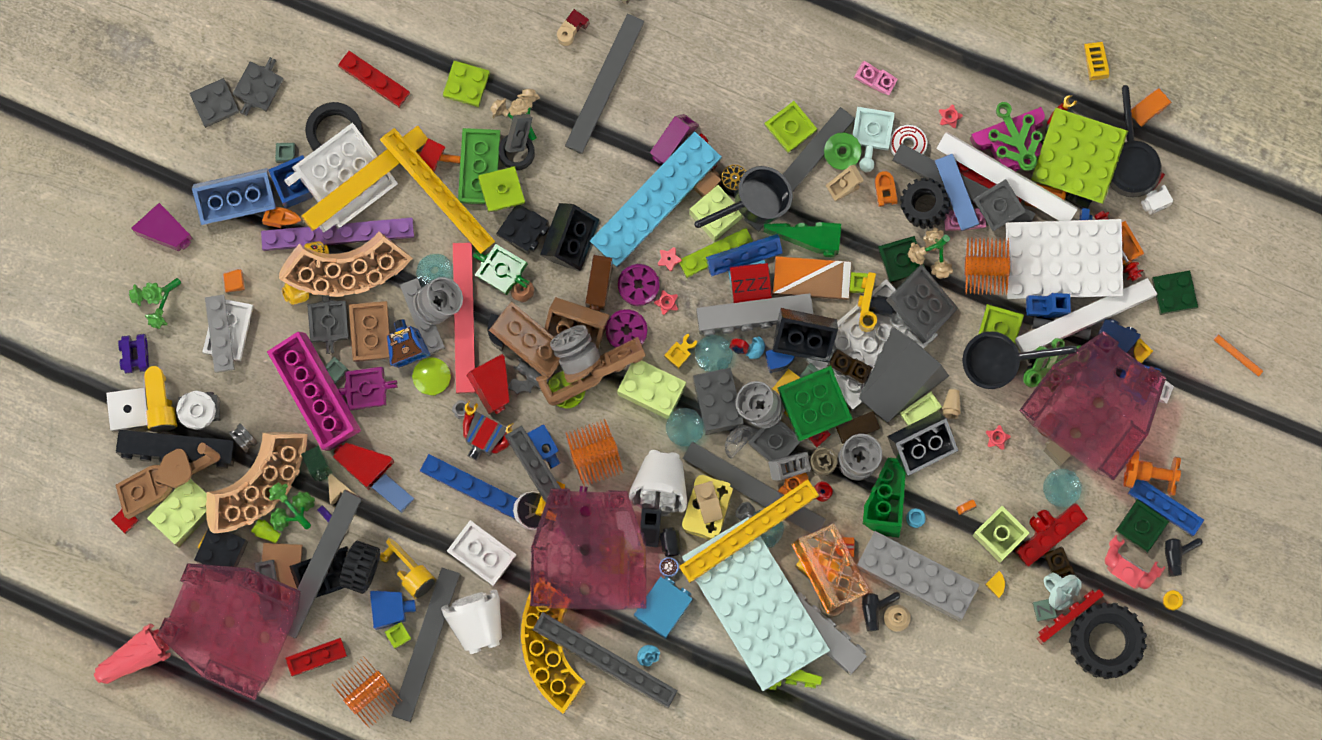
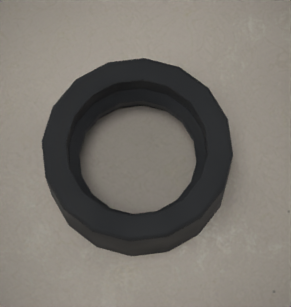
(518, 165)

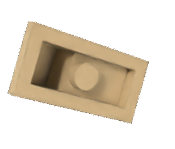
(845, 183)
(336, 489)
(708, 502)

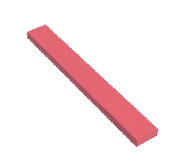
(464, 317)

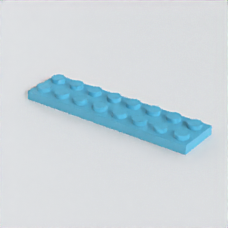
(656, 199)

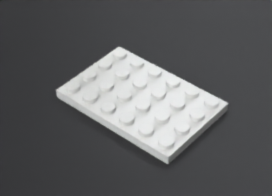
(1065, 258)
(865, 345)

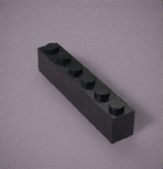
(156, 446)

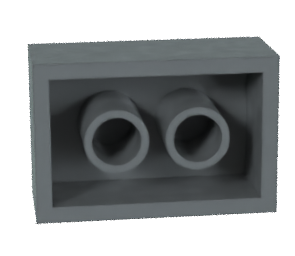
(717, 401)

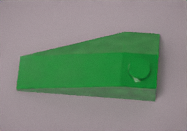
(822, 238)
(885, 504)

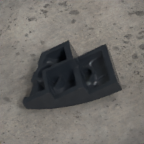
(332, 580)

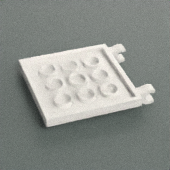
(333, 165)

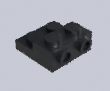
(523, 229)

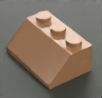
(566, 314)

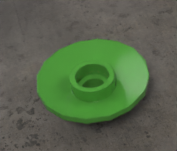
(837, 159)

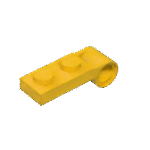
(864, 302)

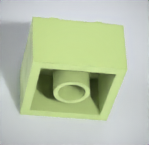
(711, 203)
(1000, 534)

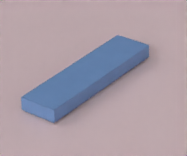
(957, 192)

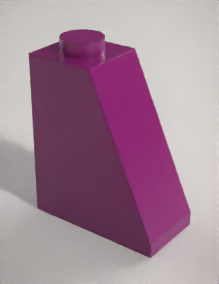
(673, 137)
(163, 229)

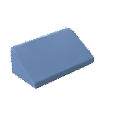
(392, 493)

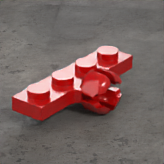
(1049, 532)

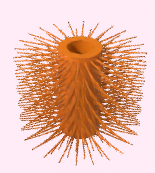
(987, 265)
(594, 452)
(366, 692)

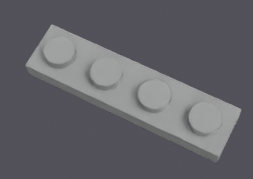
(428, 332)
(219, 333)

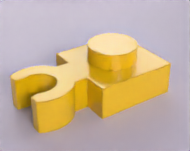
(679, 353)

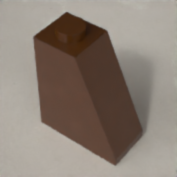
(599, 282)

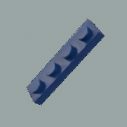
(744, 255)
(1166, 507)

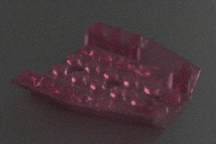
(1107, 433)
(611, 569)
(235, 654)

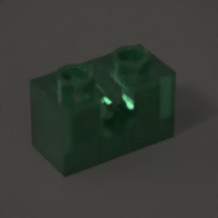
(317, 463)

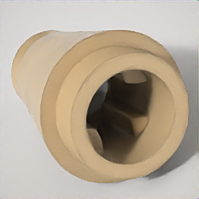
(951, 406)

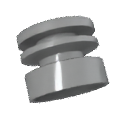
(437, 300)
(575, 349)
(751, 401)
(869, 452)

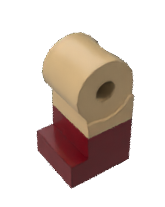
(571, 26)

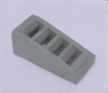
(778, 469)

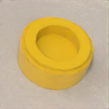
(1172, 600)

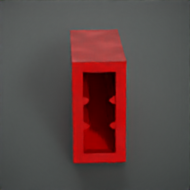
(491, 384)
(362, 463)

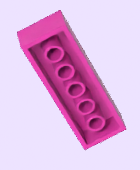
(314, 391)

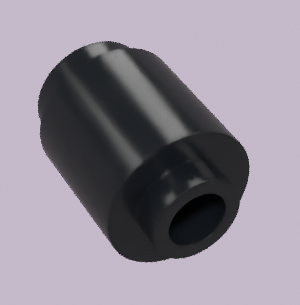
(881, 307)
(670, 542)

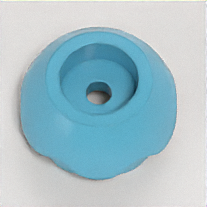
(756, 348)
(648, 655)

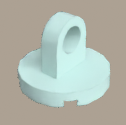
(1062, 590)

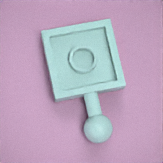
(873, 131)

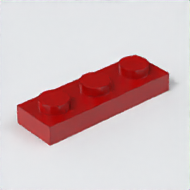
(316, 657)

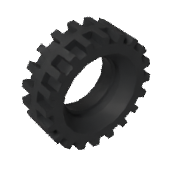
(1126, 622)

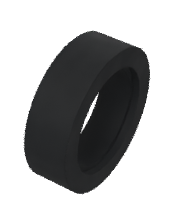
(327, 110)

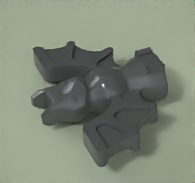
(527, 385)

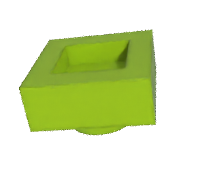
(856, 282)
(398, 635)

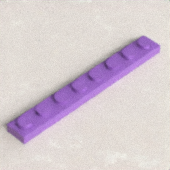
(346, 234)

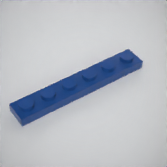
(469, 485)

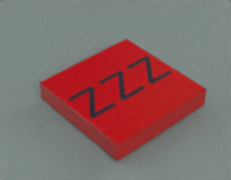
(750, 282)

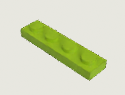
(697, 261)

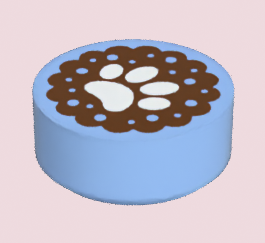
(668, 567)

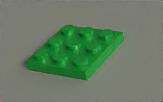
(814, 403)

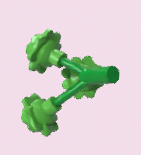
(153, 294)
(301, 501)

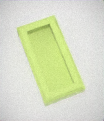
(922, 408)

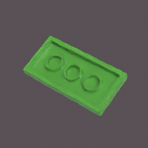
(478, 157)

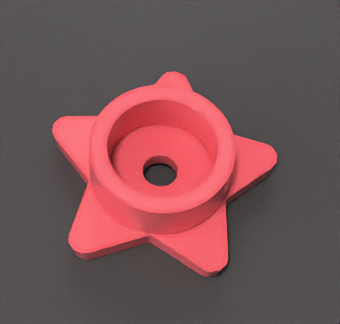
(950, 111)
(669, 263)
(666, 307)
(1002, 437)

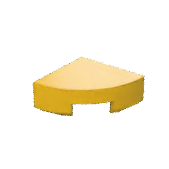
(1141, 350)
(996, 584)

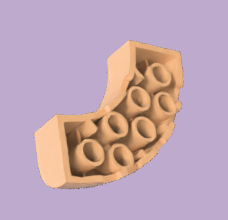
(344, 272)
(249, 497)

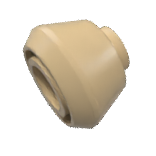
(902, 621)

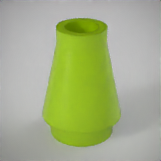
(265, 531)

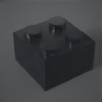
(221, 549)

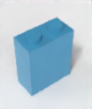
(664, 606)

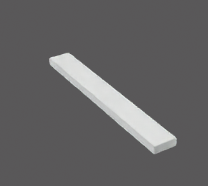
(998, 172)
(1086, 316)

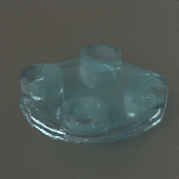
(713, 353)
(684, 427)
(1062, 487)

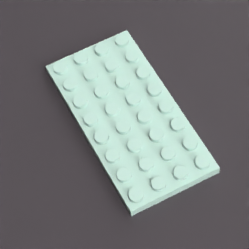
(760, 612)

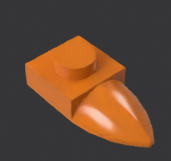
(279, 217)

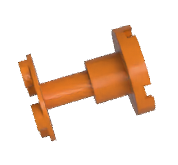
(1144, 471)

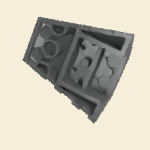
(900, 376)

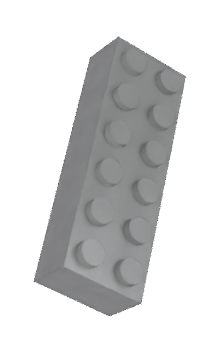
(917, 576)

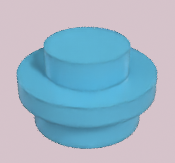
(915, 518)

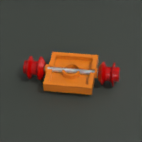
(1130, 249)

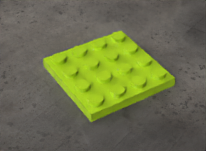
(1079, 155)

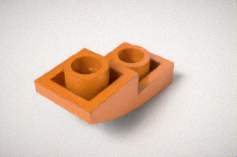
(1150, 106)

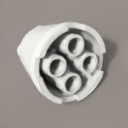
(660, 483)
(475, 620)

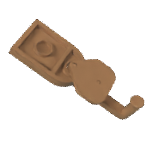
(607, 363)
(156, 481)

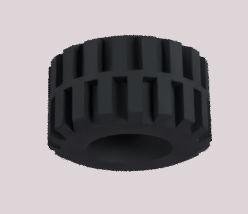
(921, 188)
(359, 567)

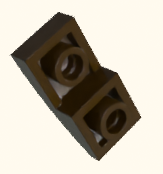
(849, 367)
(861, 425)
(1058, 562)

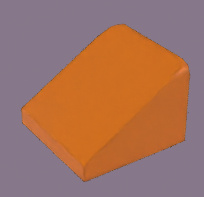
(234, 281)

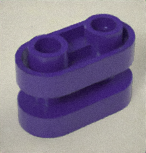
(126, 345)

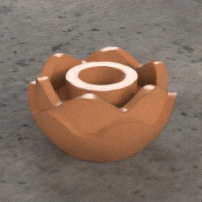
(522, 296)

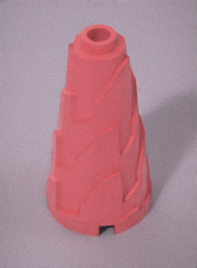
(139, 652)

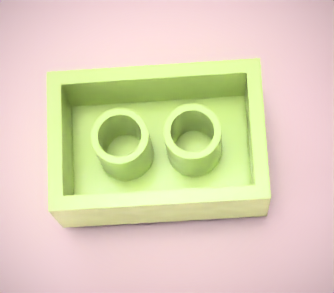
(651, 388)
(181, 512)

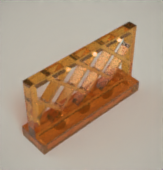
(816, 571)

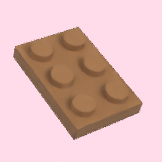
(369, 331)

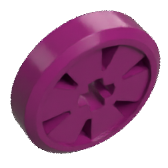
(638, 273)
(619, 321)

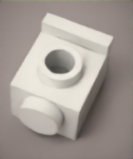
(1157, 201)

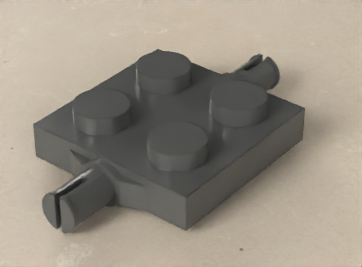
(258, 86)
(328, 322)

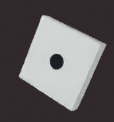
(127, 409)

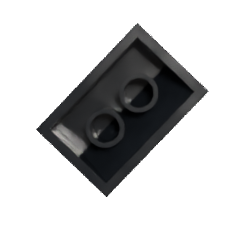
(569, 236)
(805, 335)
(923, 443)

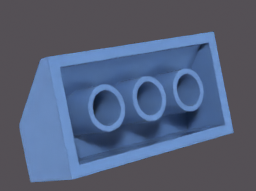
(234, 196)

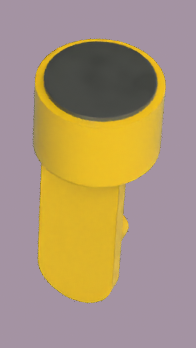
(160, 412)
(418, 580)

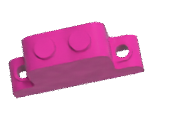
(981, 141)

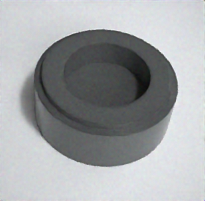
(745, 510)

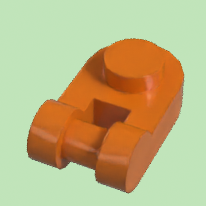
(885, 182)

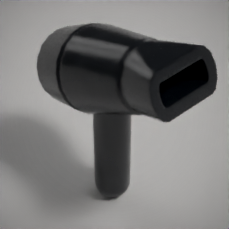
(1174, 552)
(871, 607)

